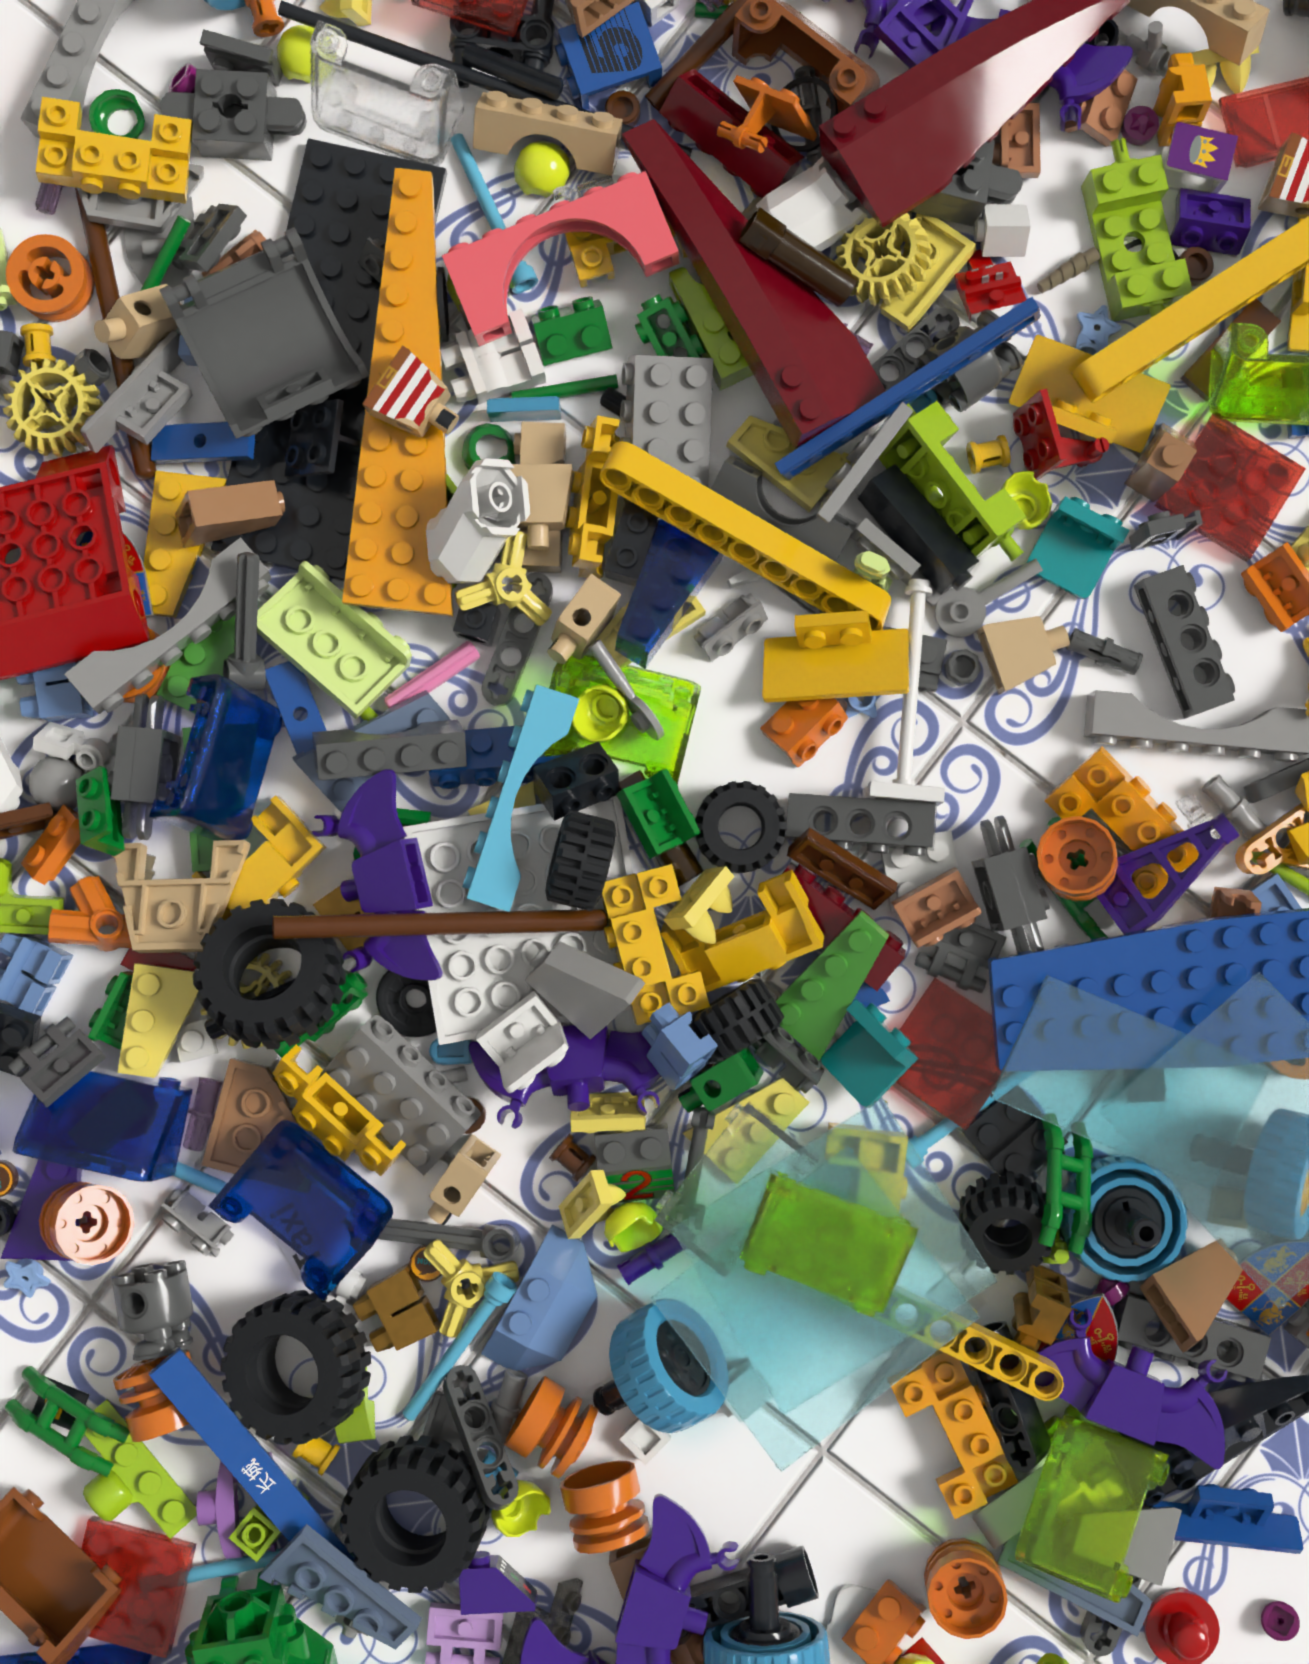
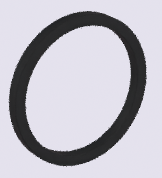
(834, 108)
(442, 304)

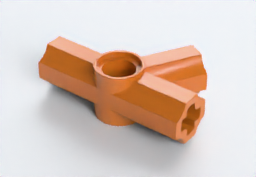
(94, 912)

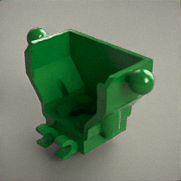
(255, 1629)

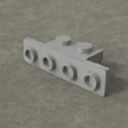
(143, 401)
(873, 538)

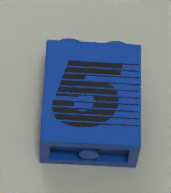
(608, 55)

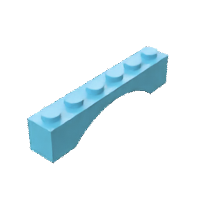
(546, 722)

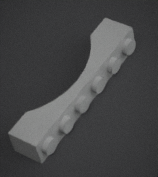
(74, 56)
(109, 675)
(1123, 717)

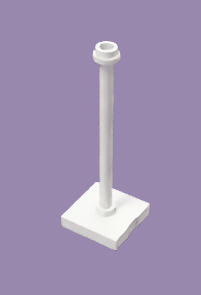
(903, 787)

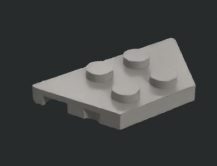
(136, 213)
(861, 459)

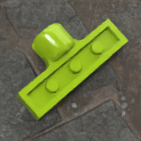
(23, 912)
(133, 1479)

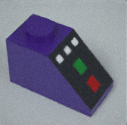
(494, 1587)

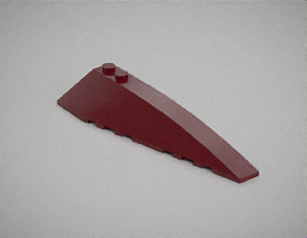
(934, 117)
(785, 332)

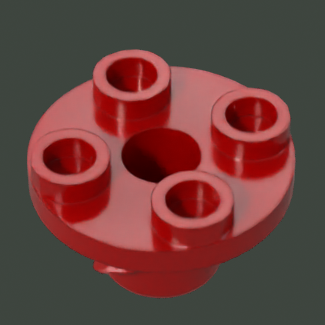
(1181, 1627)

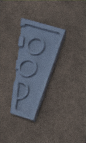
(396, 719)
(329, 1577)

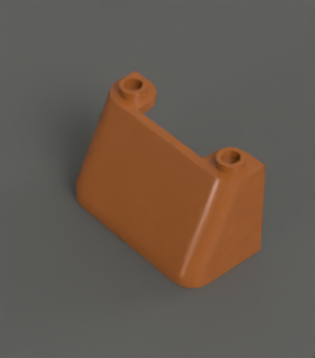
(774, 25)
(48, 1580)

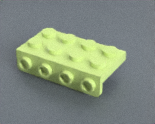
(332, 642)

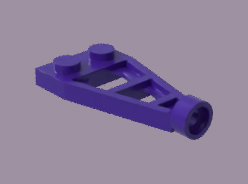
(910, 38)
(1124, 900)

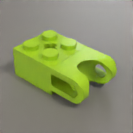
(714, 336)

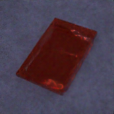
(1266, 119)

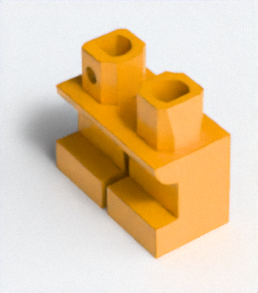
(1182, 96)

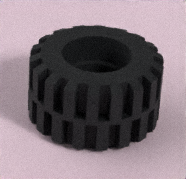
(771, 819)
(580, 860)
(737, 1019)
(1001, 1199)

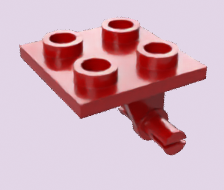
(1042, 441)

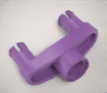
(222, 1508)

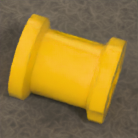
(37, 343)
(988, 454)
(317, 1453)

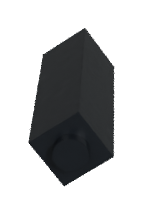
(918, 529)

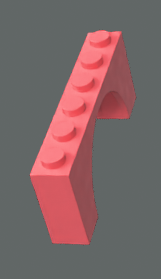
(621, 212)

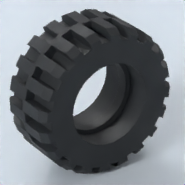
(279, 1018)
(255, 1381)
(387, 1547)

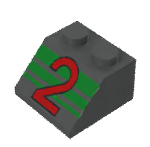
(636, 1161)

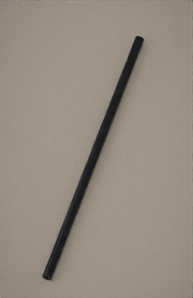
(422, 58)

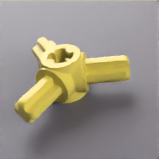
(491, 588)
(453, 1272)

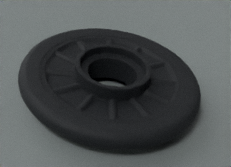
(394, 1008)

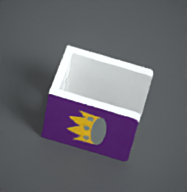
(1198, 158)

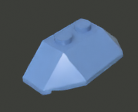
(546, 1306)

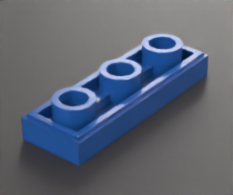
(200, 444)
(294, 695)

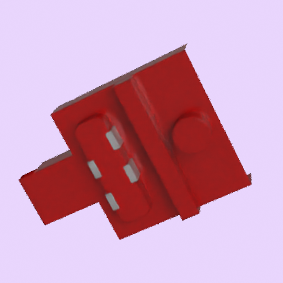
(988, 285)

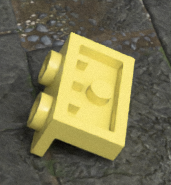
(609, 1113)

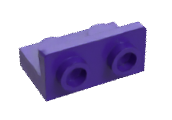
(1211, 221)

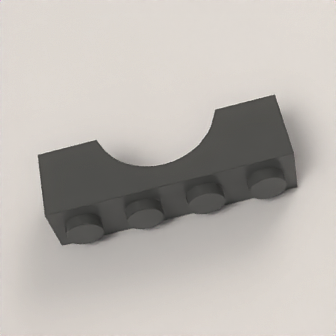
(743, 486)
(359, 754)

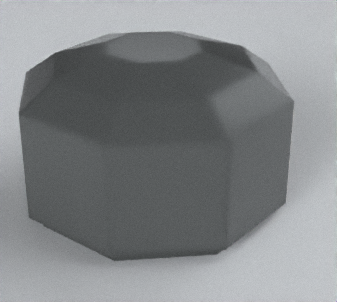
(93, 366)
(962, 667)

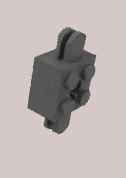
(239, 129)
(972, 189)
(143, 765)
(1010, 887)

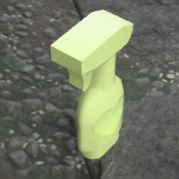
(873, 568)

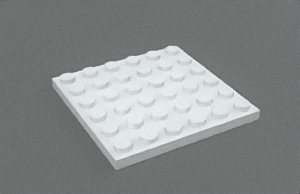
(488, 971)

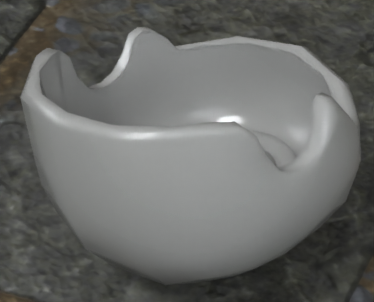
(55, 782)

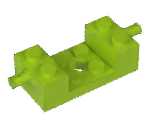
(1125, 203)
(926, 463)

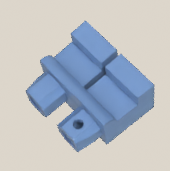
(54, 697)
(31, 972)
(675, 1047)

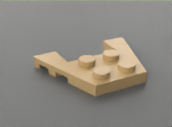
(176, 912)

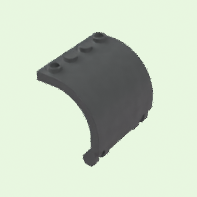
(264, 336)

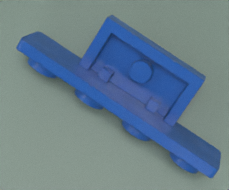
(484, 757)
(1236, 1520)

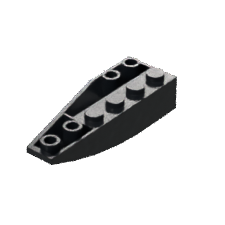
(1248, 1417)

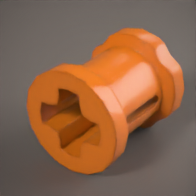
(263, 14)

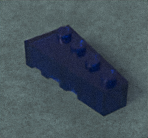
(667, 585)

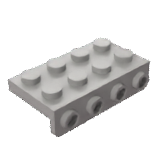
(670, 410)
(403, 1093)

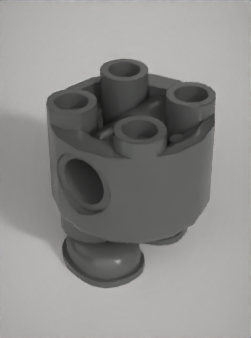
(978, 377)
(156, 1306)

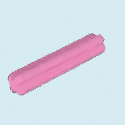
(435, 674)

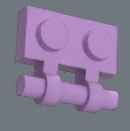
(472, 1631)

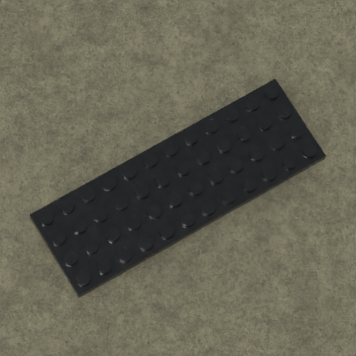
(335, 208)

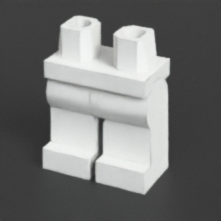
(497, 366)

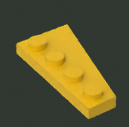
(165, 559)

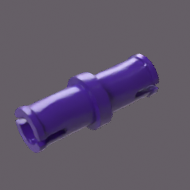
(649, 1258)

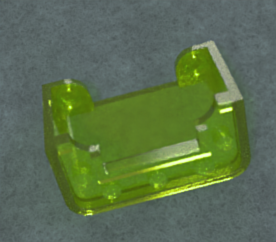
(1257, 385)
(669, 698)
(827, 1243)
(1089, 1506)

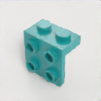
(1076, 546)
(868, 1055)

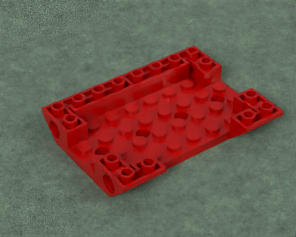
(60, 595)

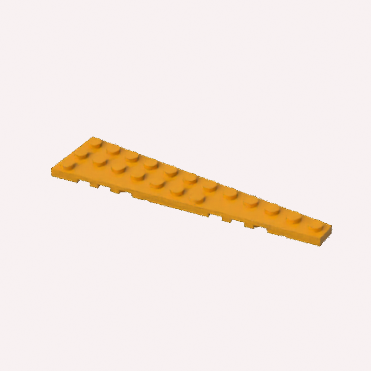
(400, 473)

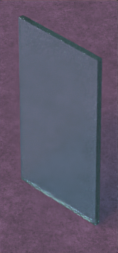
(1079, 1057)

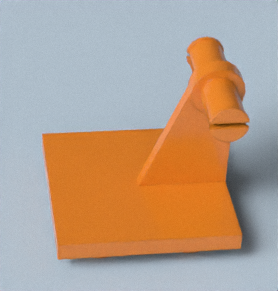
(766, 106)

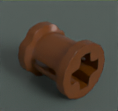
(572, 1157)

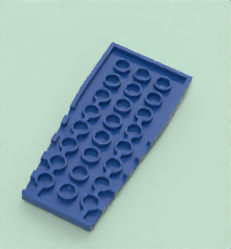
(1161, 973)

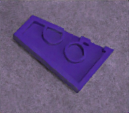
(25, 1234)

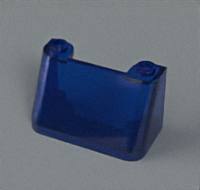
(221, 761)
(110, 1127)
(308, 1203)

